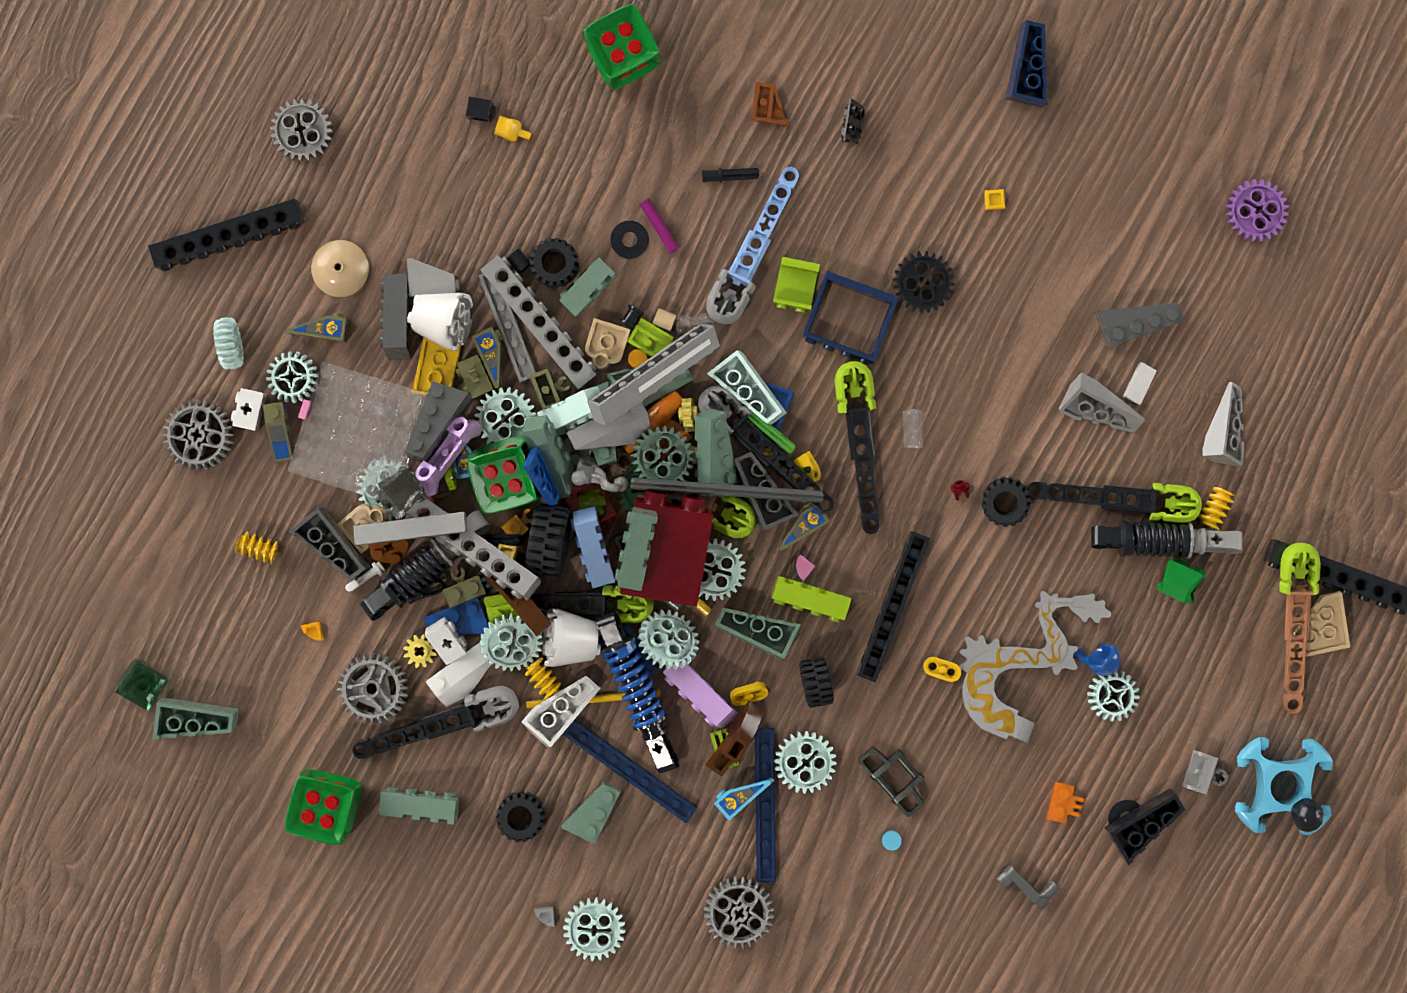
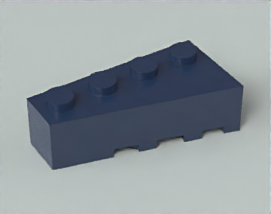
(1028, 70)

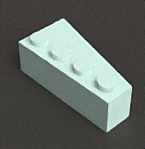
(747, 386)
(571, 411)

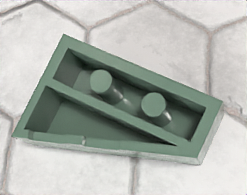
(587, 287)
(593, 813)

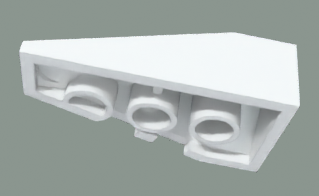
(459, 677)
(556, 713)

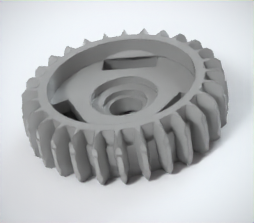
(377, 674)

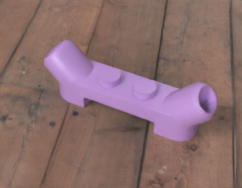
(460, 433)

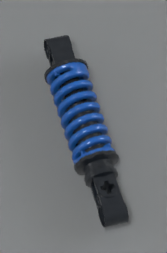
(648, 713)

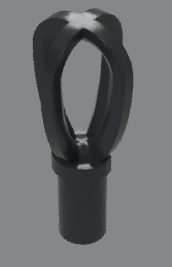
(421, 595)

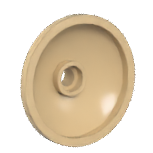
(353, 269)

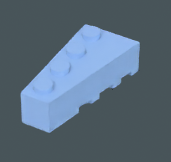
(593, 547)

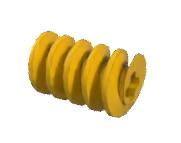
(1216, 508)
(257, 547)
(543, 680)

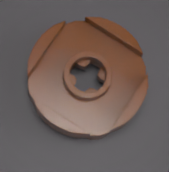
(391, 554)

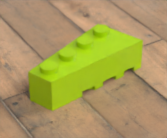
(810, 598)

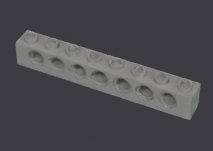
(500, 265)
(528, 581)

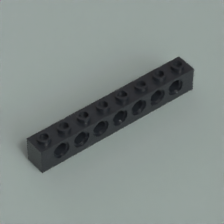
(160, 250)
(1351, 575)
(892, 606)

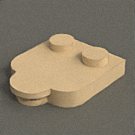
(606, 343)
(362, 515)

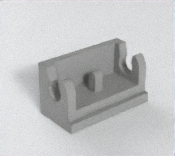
(1200, 772)

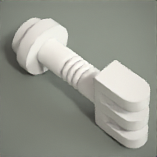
(377, 569)

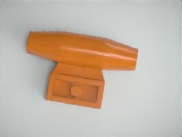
(661, 415)

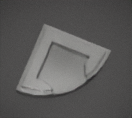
(546, 915)

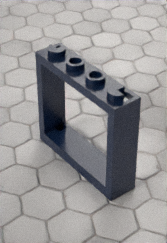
(859, 288)

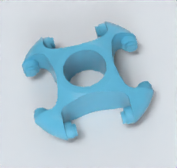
(1265, 772)

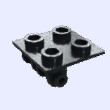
(854, 115)

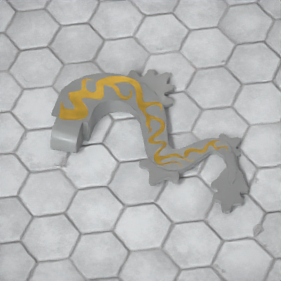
(988, 661)

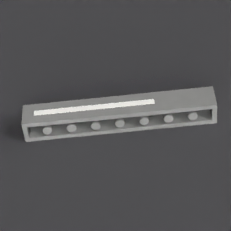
(653, 374)

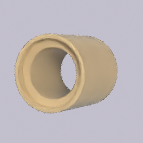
(664, 319)

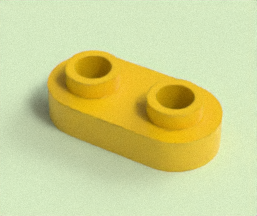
(941, 669)
(751, 692)

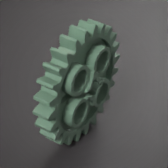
(651, 443)

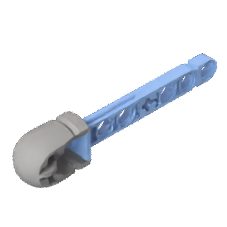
(741, 273)

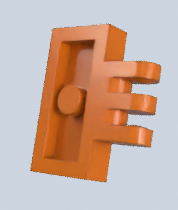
(1063, 803)

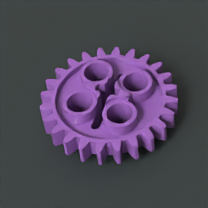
(1266, 196)

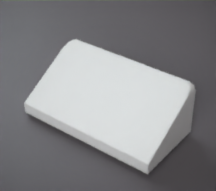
(1139, 383)

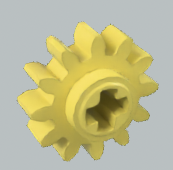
(687, 414)
(414, 657)

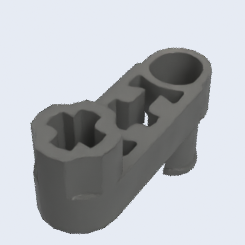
(1041, 899)

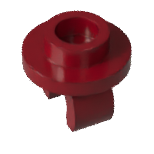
(958, 487)

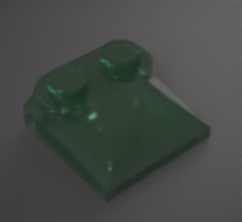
(141, 684)

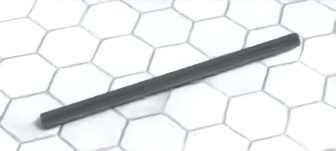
(726, 490)

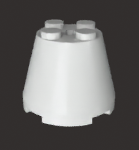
(442, 318)
(569, 639)

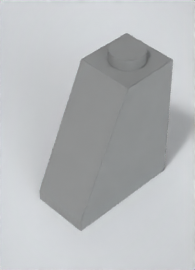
(429, 279)

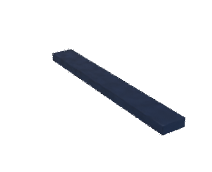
(630, 770)
(765, 806)

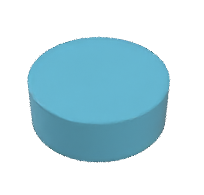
(891, 840)

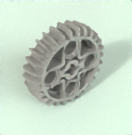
(198, 427)
(756, 931)

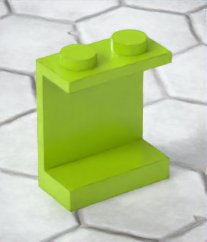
(795, 284)

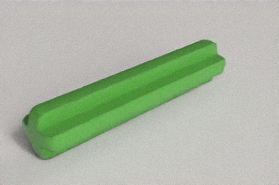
(773, 433)

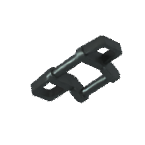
(895, 797)

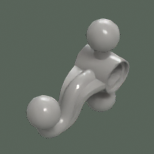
(589, 472)

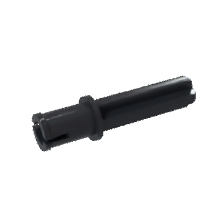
(730, 174)
(510, 539)

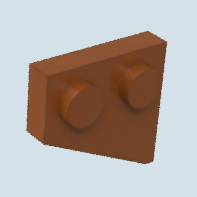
(767, 106)

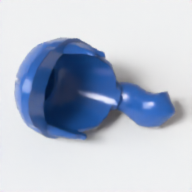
(1101, 661)

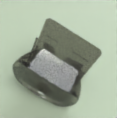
(401, 491)

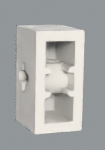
(245, 419)
(447, 650)

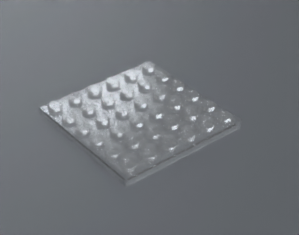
(355, 430)

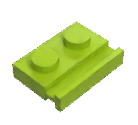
(649, 338)
(496, 607)

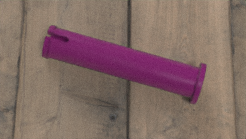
(659, 226)

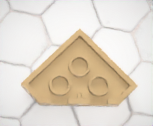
(1326, 626)

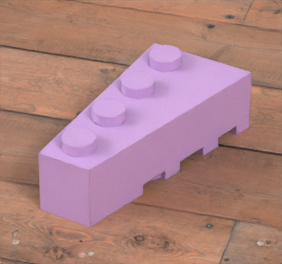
(701, 694)

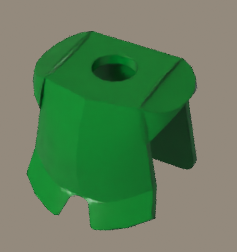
(1181, 581)

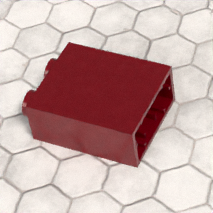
(676, 550)

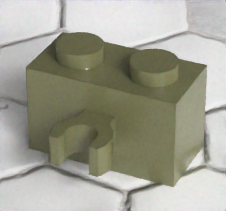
(474, 376)
(547, 389)
(464, 589)

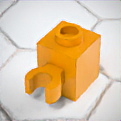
(517, 525)

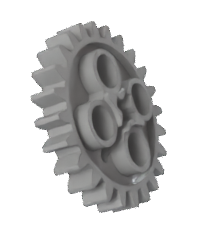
(285, 134)

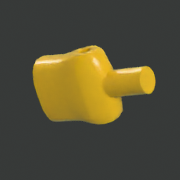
(510, 129)

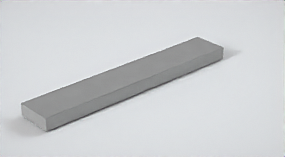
(509, 330)
(410, 528)

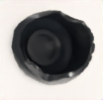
(1307, 815)

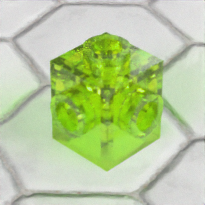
(591, 498)

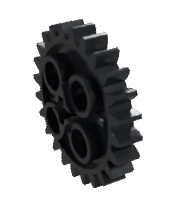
(937, 292)

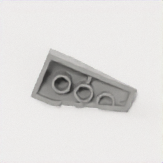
(1094, 402)
(621, 432)
(1223, 437)

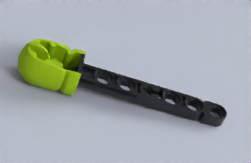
(859, 416)
(1145, 499)
(639, 607)

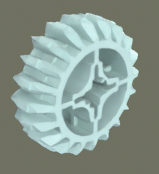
(228, 343)
(294, 385)
(1106, 698)

